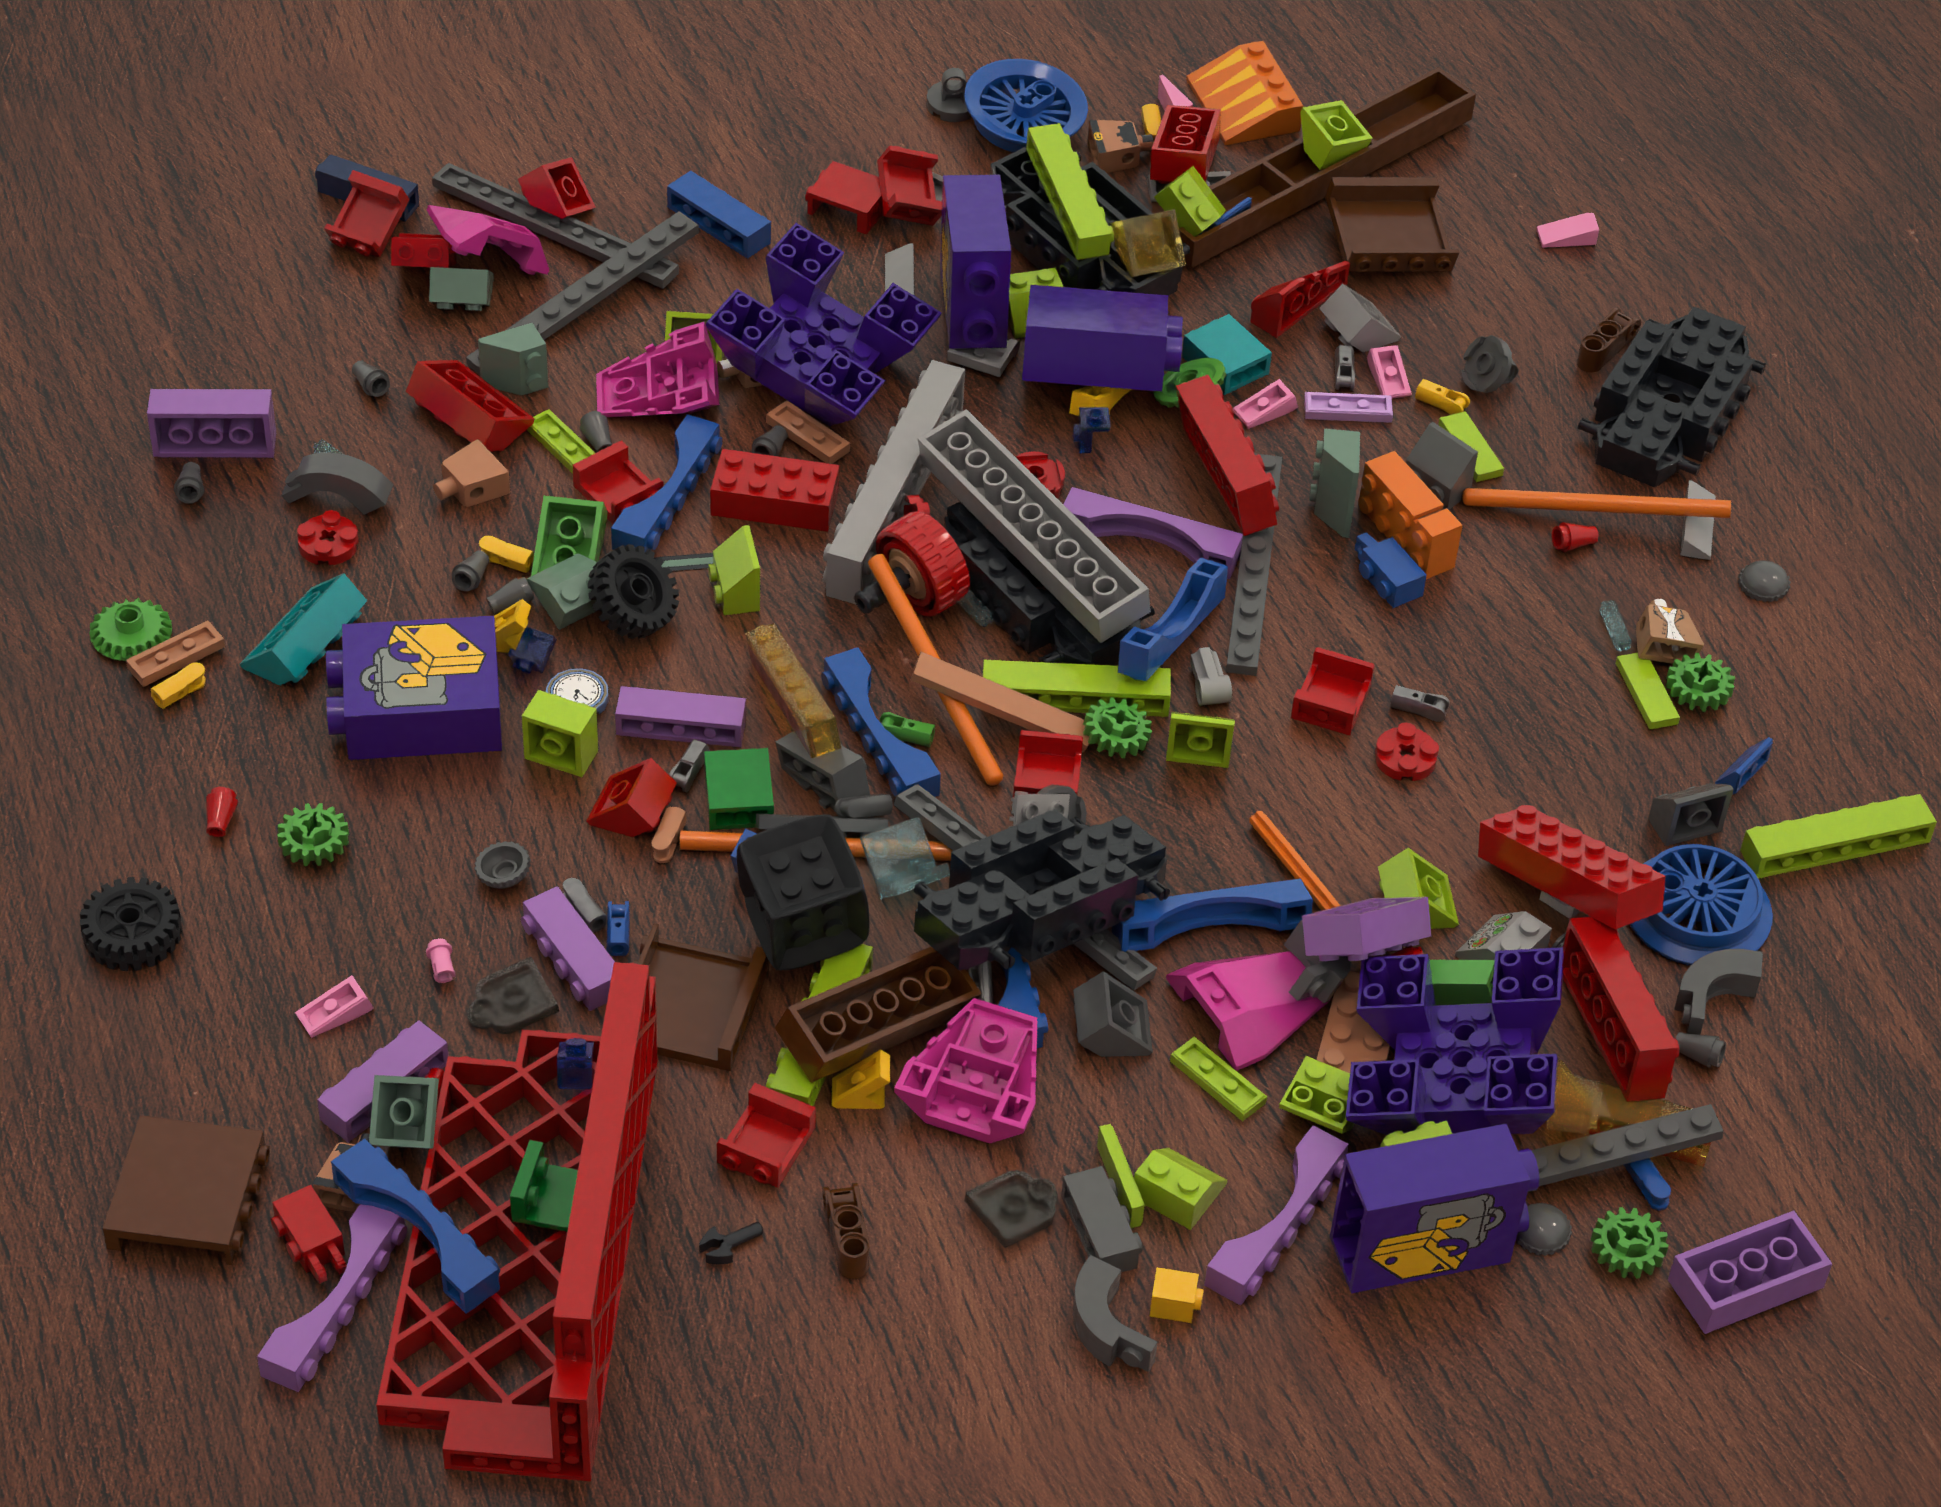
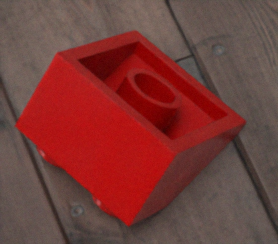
(557, 189)
(633, 799)

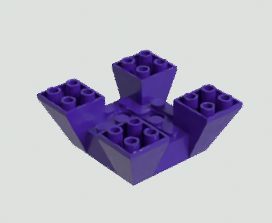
(810, 342)
(1461, 1060)

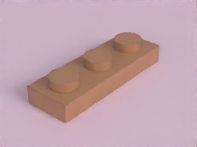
(809, 432)
(175, 653)

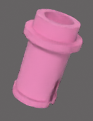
(439, 953)

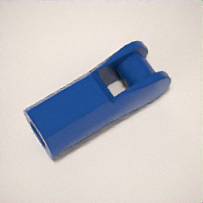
(618, 928)
(1650, 1182)

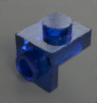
(1089, 421)
(532, 650)
(575, 1064)

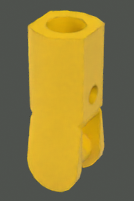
(1151, 119)
(1441, 397)
(507, 554)
(179, 685)

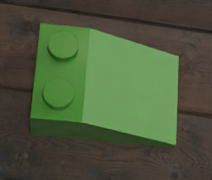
(567, 529)

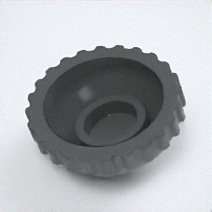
(1764, 581)
(502, 865)
(1547, 1230)

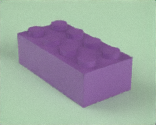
(212, 423)
(1366, 928)
(1749, 1272)

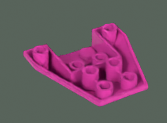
(471, 231)
(1248, 1002)

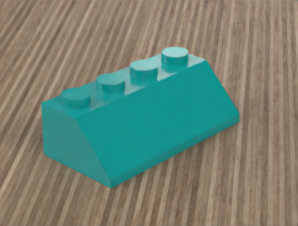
(306, 631)

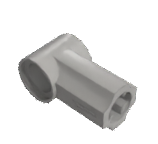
(1210, 682)

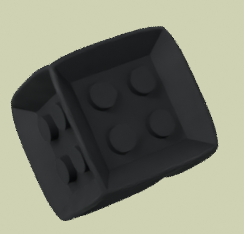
(803, 892)

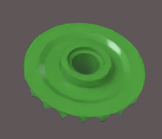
(1189, 371)
(129, 629)

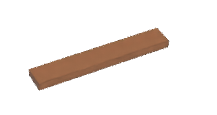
(995, 698)

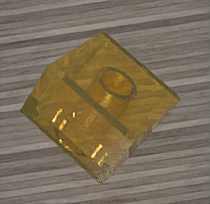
(1149, 243)
(1572, 1105)

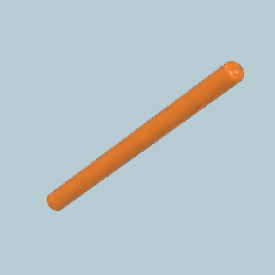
(1597, 503)
(921, 643)
(727, 841)

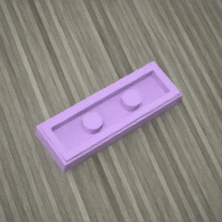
(1348, 407)

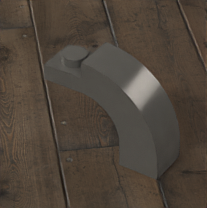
(341, 475)
(1713, 975)
(1319, 977)
(1097, 1326)

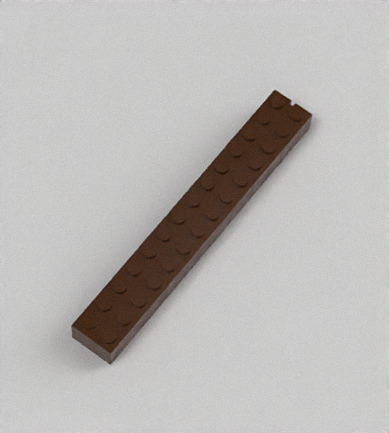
(1291, 181)

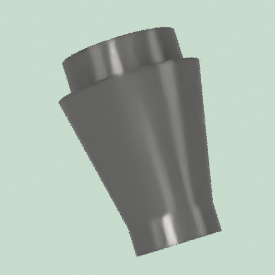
(372, 379)
(596, 430)
(770, 442)
(189, 484)
(468, 573)
(510, 594)
(1702, 1048)

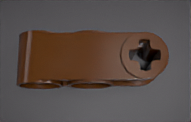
(1606, 340)
(847, 1230)

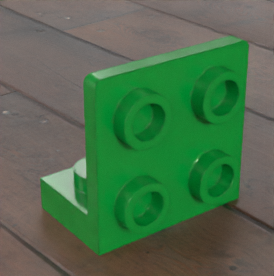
(542, 1191)

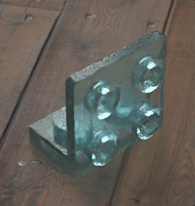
(901, 858)

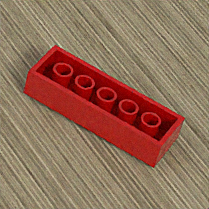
(1227, 455)
(1571, 866)
(1618, 1010)

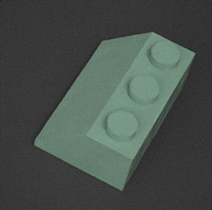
(1336, 478)

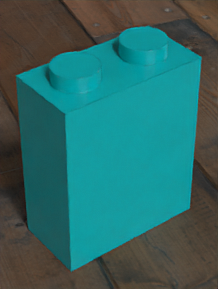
(1234, 346)

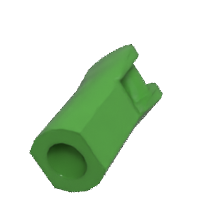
(908, 729)

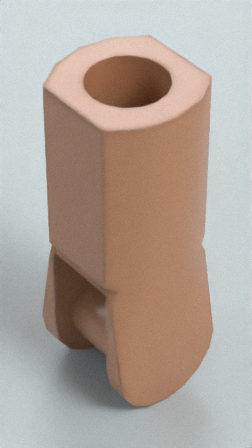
(668, 834)

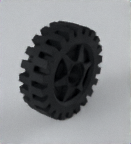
(633, 591)
(130, 924)

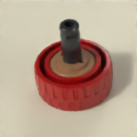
(924, 563)

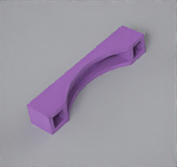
(1193, 539)
(1243, 1261)
(297, 1347)

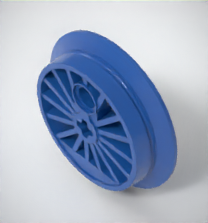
(1042, 99)
(1705, 901)

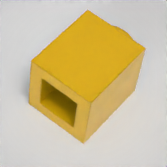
(1175, 1295)

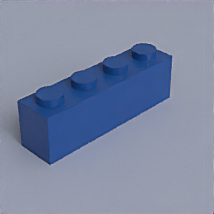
(719, 214)

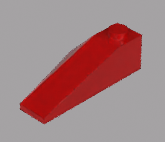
(1293, 300)

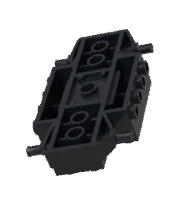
(1040, 238)
(1671, 396)
(1026, 613)
(1039, 888)

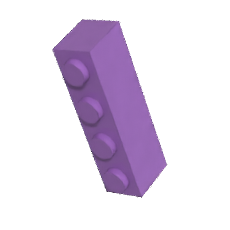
(680, 716)
(570, 946)
(349, 1103)

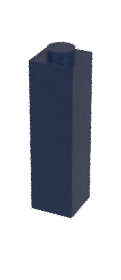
(334, 174)

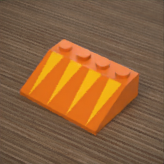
(1250, 92)

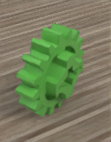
(1700, 682)
(1117, 727)
(313, 834)
(1629, 1242)

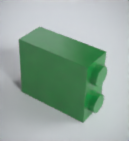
(737, 787)

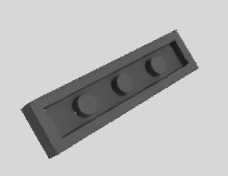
(864, 825)

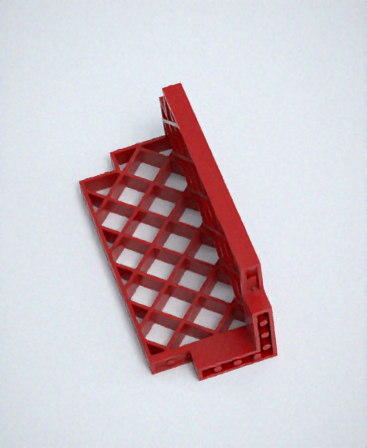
(510, 1430)

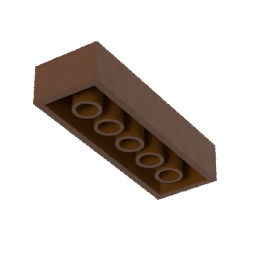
(874, 1012)

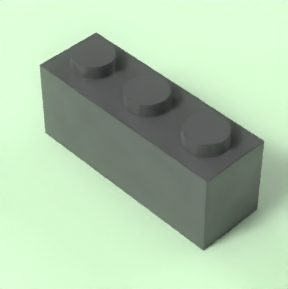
(1100, 1218)

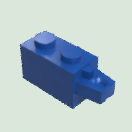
(1390, 570)

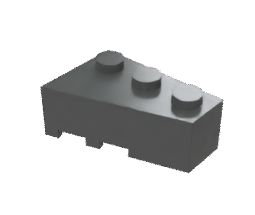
(828, 775)

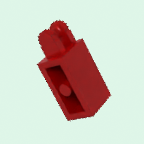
(309, 1232)

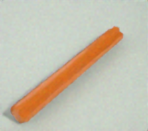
(1292, 860)

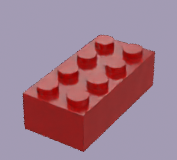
(1184, 140)
(774, 490)

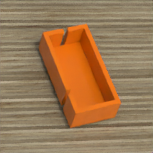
(1394, 502)

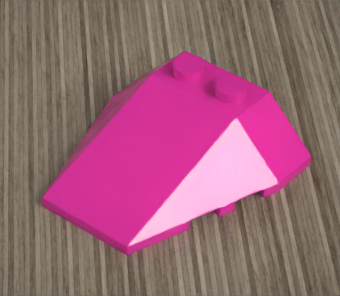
(663, 380)
(976, 1074)

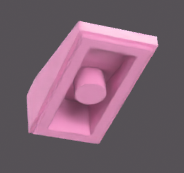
(1170, 95)
(1572, 231)
(1389, 371)
(1266, 405)
(334, 1008)

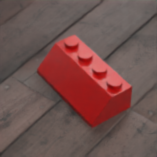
(467, 403)

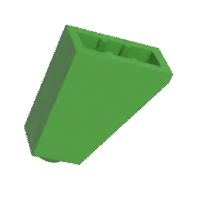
(1462, 981)

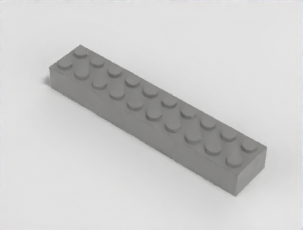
(890, 480)
(1034, 526)

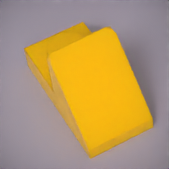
(511, 625)
(863, 1083)

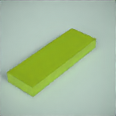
(1464, 429)
(559, 439)
(1647, 691)
(1218, 1079)
(1119, 1170)

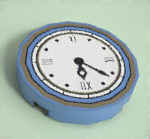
(580, 686)

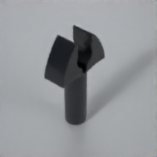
(727, 1242)

